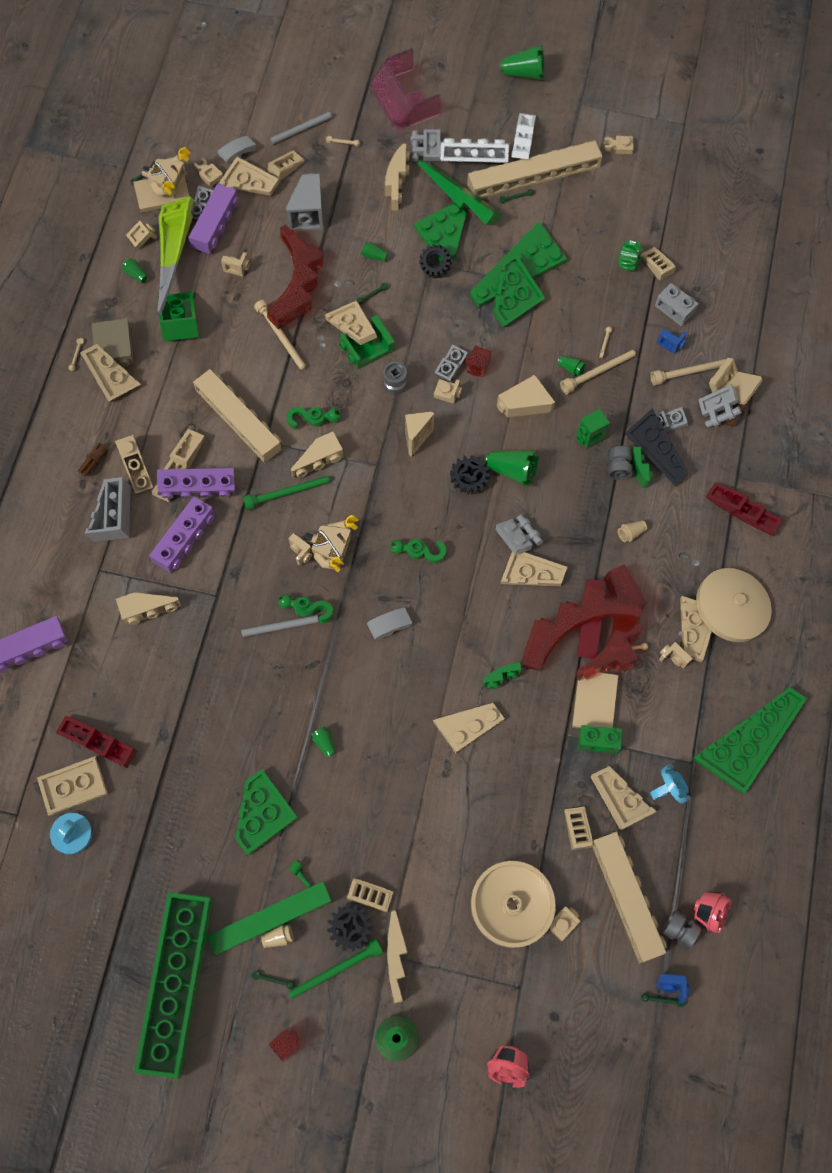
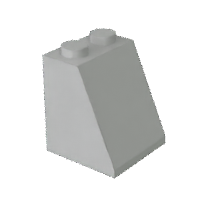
(305, 205)

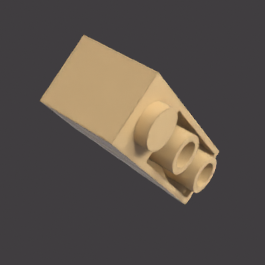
(320, 453)
(134, 464)
(141, 606)

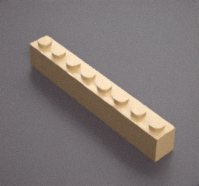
(535, 170)

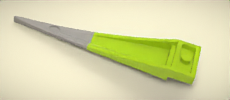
(174, 226)

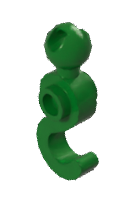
(314, 416)
(417, 549)
(304, 607)

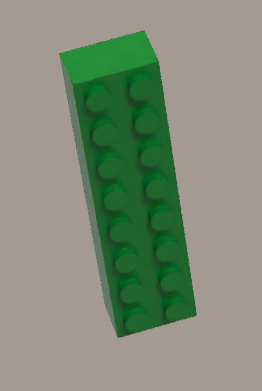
(174, 986)

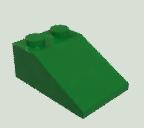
(179, 317)

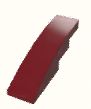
(744, 509)
(590, 632)
(96, 741)

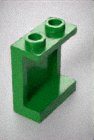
(370, 351)

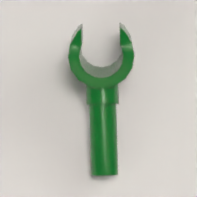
(295, 868)

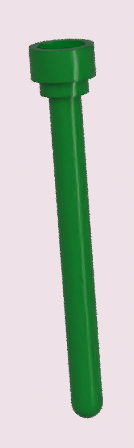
(252, 501)
(372, 950)

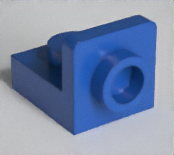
(670, 341)
(674, 983)

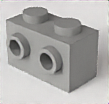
(676, 304)

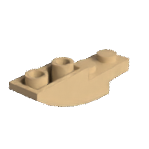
(396, 175)

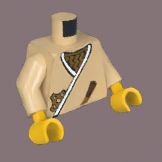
(167, 174)
(331, 543)

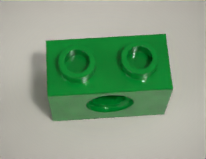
(592, 429)
(599, 739)

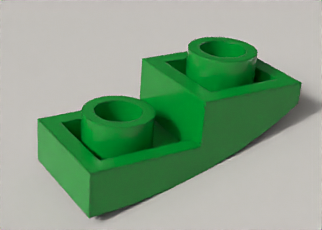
(640, 469)
(495, 678)

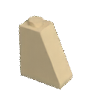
(525, 399)

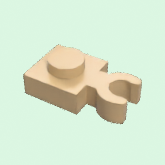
(621, 144)
(209, 174)

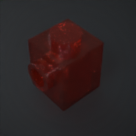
(478, 361)
(285, 1044)

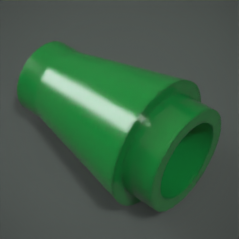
(374, 252)
(134, 270)
(572, 365)
(323, 740)

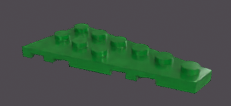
(537, 254)
(745, 749)

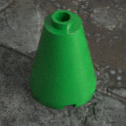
(525, 64)
(514, 464)
(409, 1038)

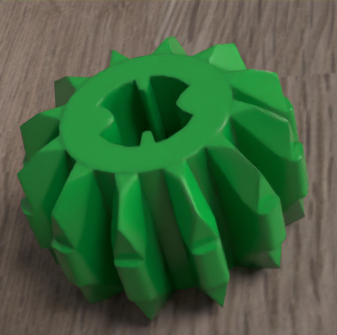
(630, 255)

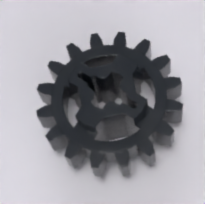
(473, 468)
(336, 923)

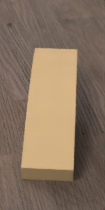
(183, 455)
(396, 948)

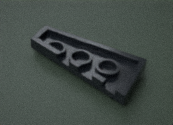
(657, 447)

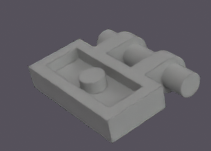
(431, 146)
(718, 401)
(515, 538)

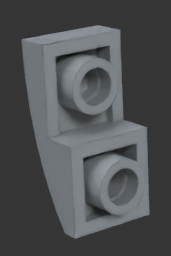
(236, 148)
(200, 201)
(451, 363)
(672, 420)
(388, 623)

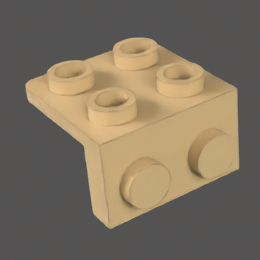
(744, 383)

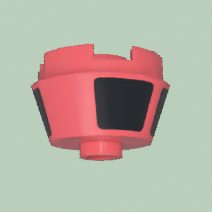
(712, 910)
(509, 1065)

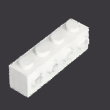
(474, 151)

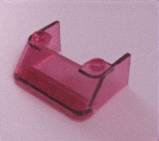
(402, 108)

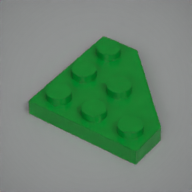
(443, 228)
(515, 291)
(261, 813)

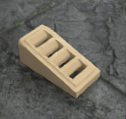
(281, 169)
(669, 267)
(572, 837)
(351, 895)

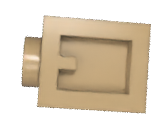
(141, 233)
(234, 265)
(447, 391)
(301, 548)
(678, 655)
(564, 923)

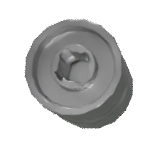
(395, 378)
(619, 460)
(681, 929)

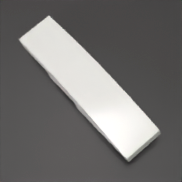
(523, 136)

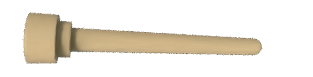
(261, 308)
(659, 377)
(569, 384)

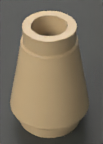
(631, 530)
(278, 937)

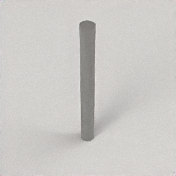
(300, 128)
(279, 626)

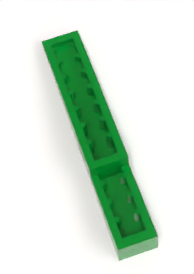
(461, 195)
(269, 918)

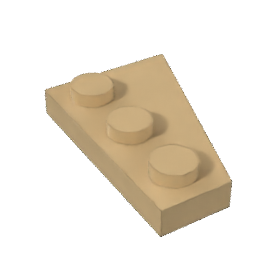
(249, 178)
(352, 322)
(108, 374)
(532, 570)
(694, 631)
(468, 725)
(621, 801)

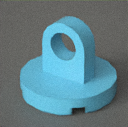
(673, 784)
(71, 833)

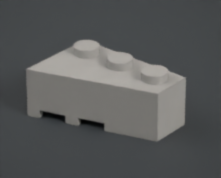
(112, 512)

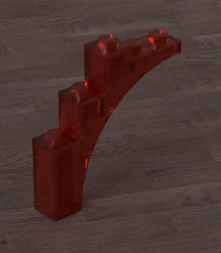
(296, 298)
(593, 607)
(624, 631)

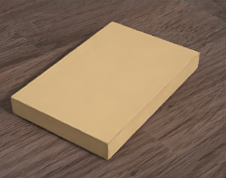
(150, 201)
(595, 701)
(72, 786)

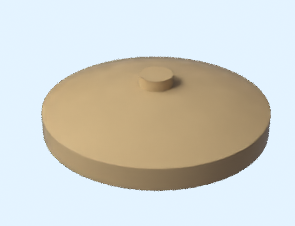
(733, 605)
(513, 904)

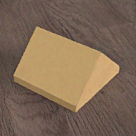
(417, 429)

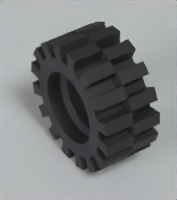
(428, 253)

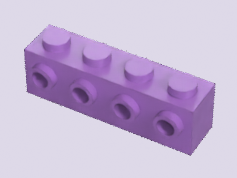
(213, 219)
(195, 482)
(182, 535)
(31, 642)

